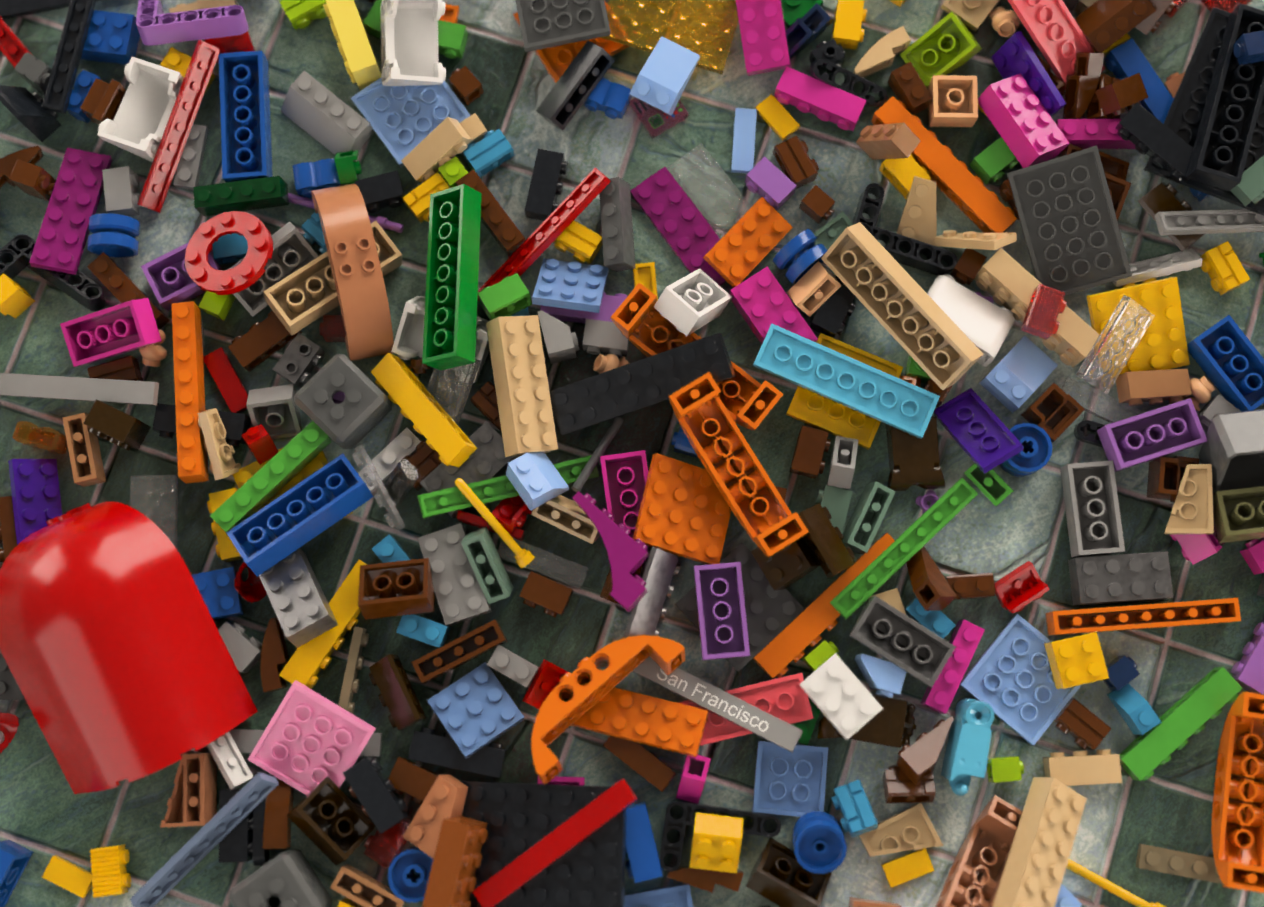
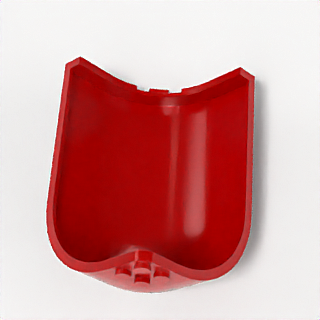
(115, 647)

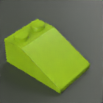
(941, 49)

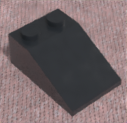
(29, 111)

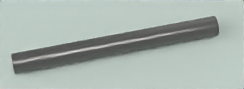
(599, 451)

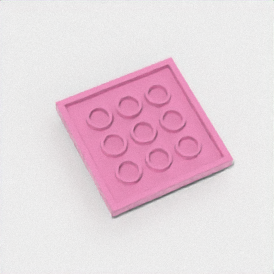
(310, 740)

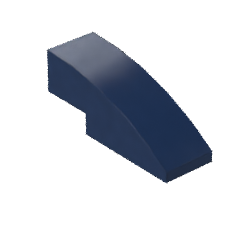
(807, 29)

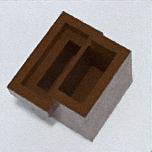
(103, 100)
(1053, 411)
(1166, 476)

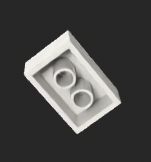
(692, 302)
(840, 696)

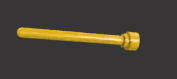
(522, 556)
(1109, 886)

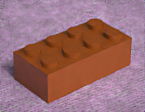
(455, 862)

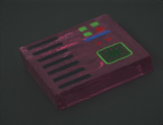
(656, 120)

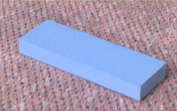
(743, 140)

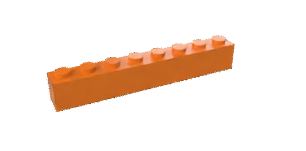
(950, 173)
(189, 391)
(1143, 616)
(814, 619)

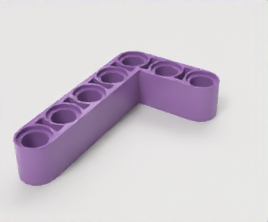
(191, 25)

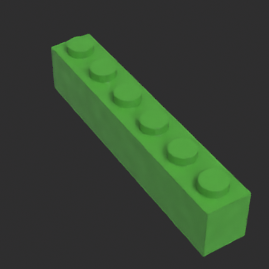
(272, 477)
(1179, 723)

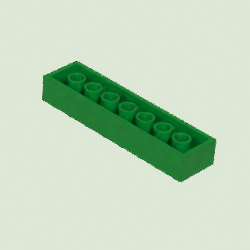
(452, 278)

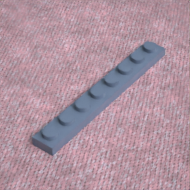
(204, 840)

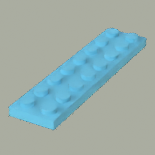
(846, 381)

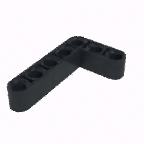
(894, 240)
(20, 258)
(687, 819)

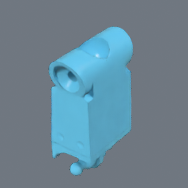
(968, 744)

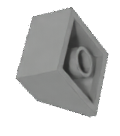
(558, 338)
(275, 410)

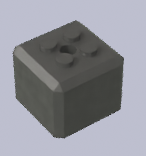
(358, 413)
(1235, 450)
(285, 876)

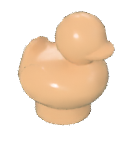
(1004, 21)
(154, 353)
(608, 362)
(1201, 390)

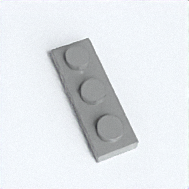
(191, 160)

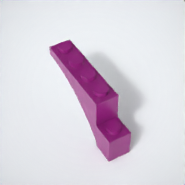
(623, 553)

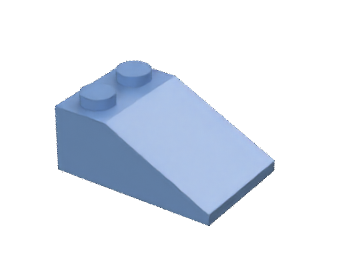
(665, 76)
(1018, 374)

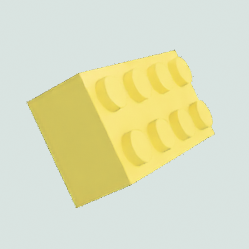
(352, 42)

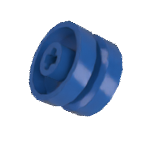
(113, 235)
(799, 255)
(1037, 450)
(819, 842)
(401, 875)

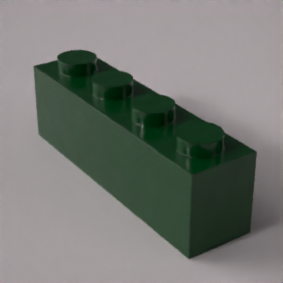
(241, 195)

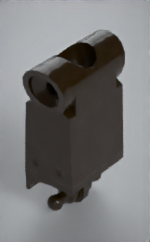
(914, 459)
(884, 728)

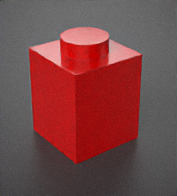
(260, 443)

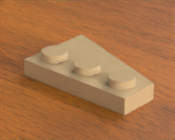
(219, 452)

